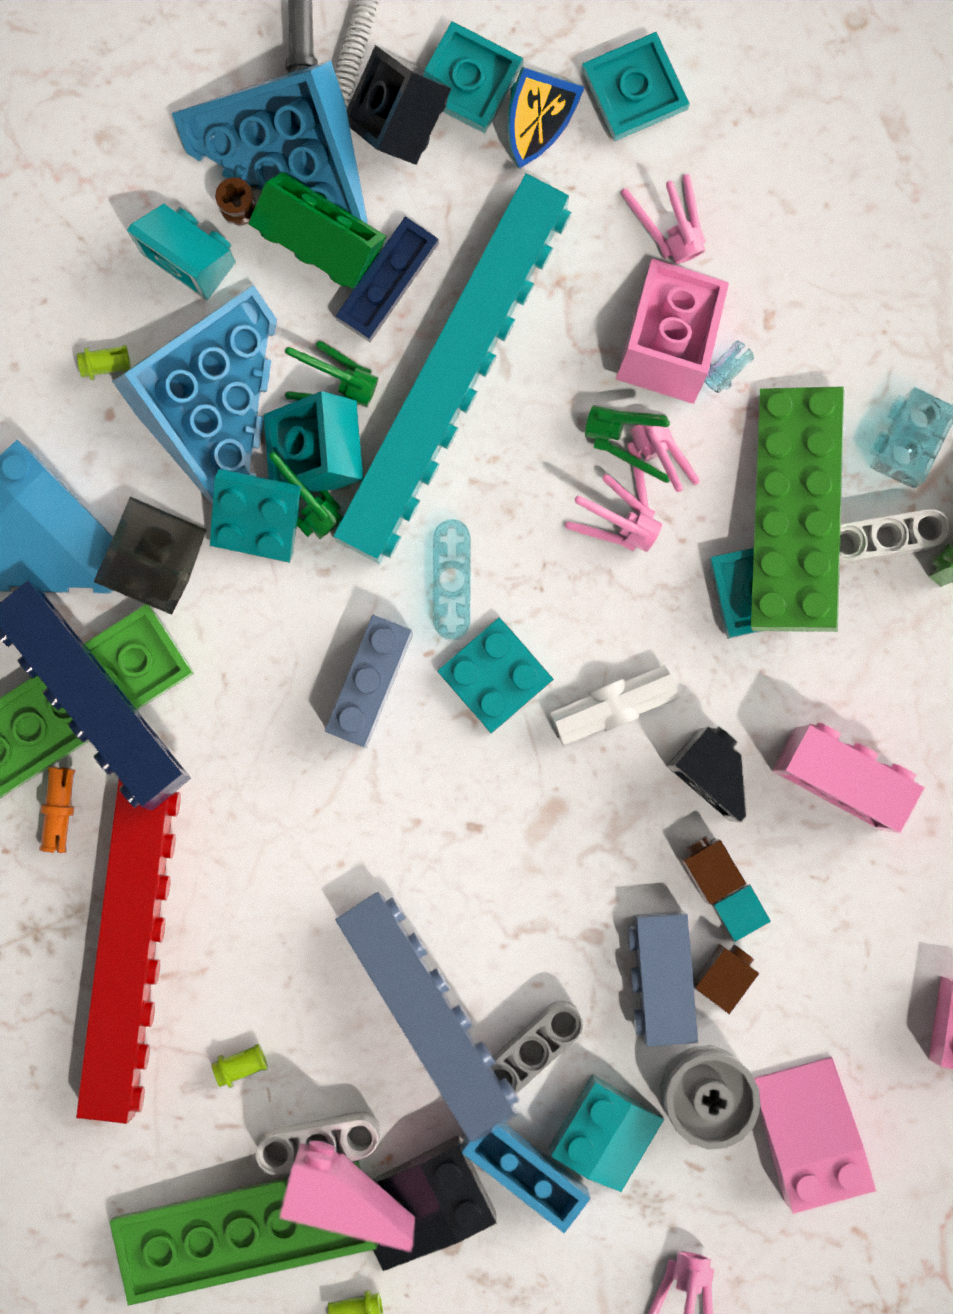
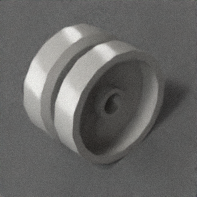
(726, 1116)

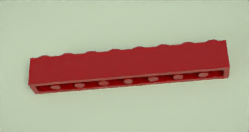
(126, 961)

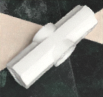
(614, 705)

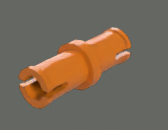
(57, 809)

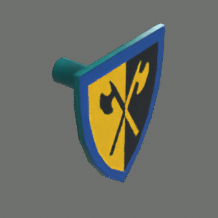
(539, 113)

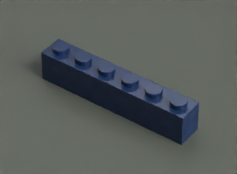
(90, 698)

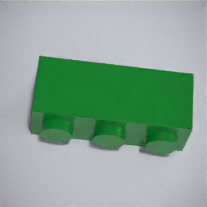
(316, 230)

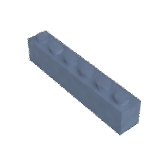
(427, 1017)

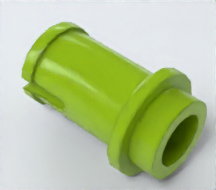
(103, 361)
(239, 1066)
(365, 1304)

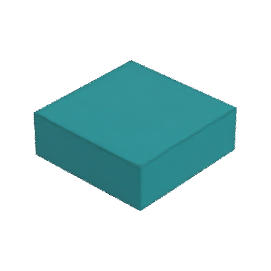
(741, 912)

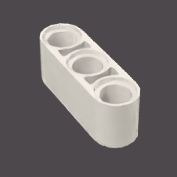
(905, 534)
(334, 1128)

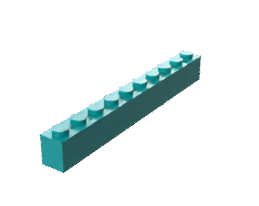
(452, 370)

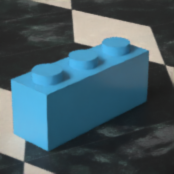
(529, 1175)

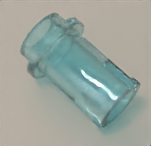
(728, 367)

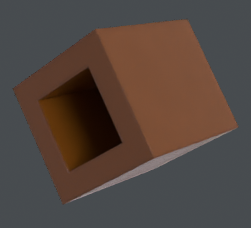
(711, 869)
(726, 977)

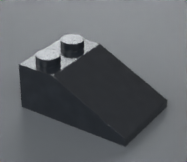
(442, 1196)

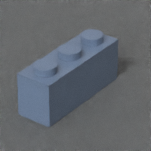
(369, 681)
(663, 978)

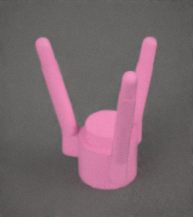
(686, 238)
(655, 443)
(638, 529)
(692, 1276)

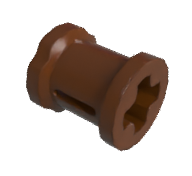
(230, 189)

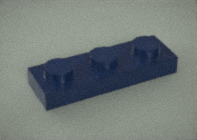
(387, 279)

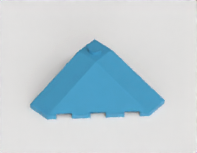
(278, 127)
(206, 388)
(45, 529)

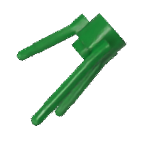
(355, 383)
(607, 424)
(319, 515)

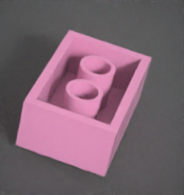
(849, 777)

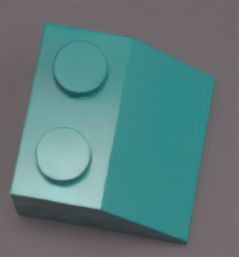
(183, 249)
(316, 441)
(605, 1134)

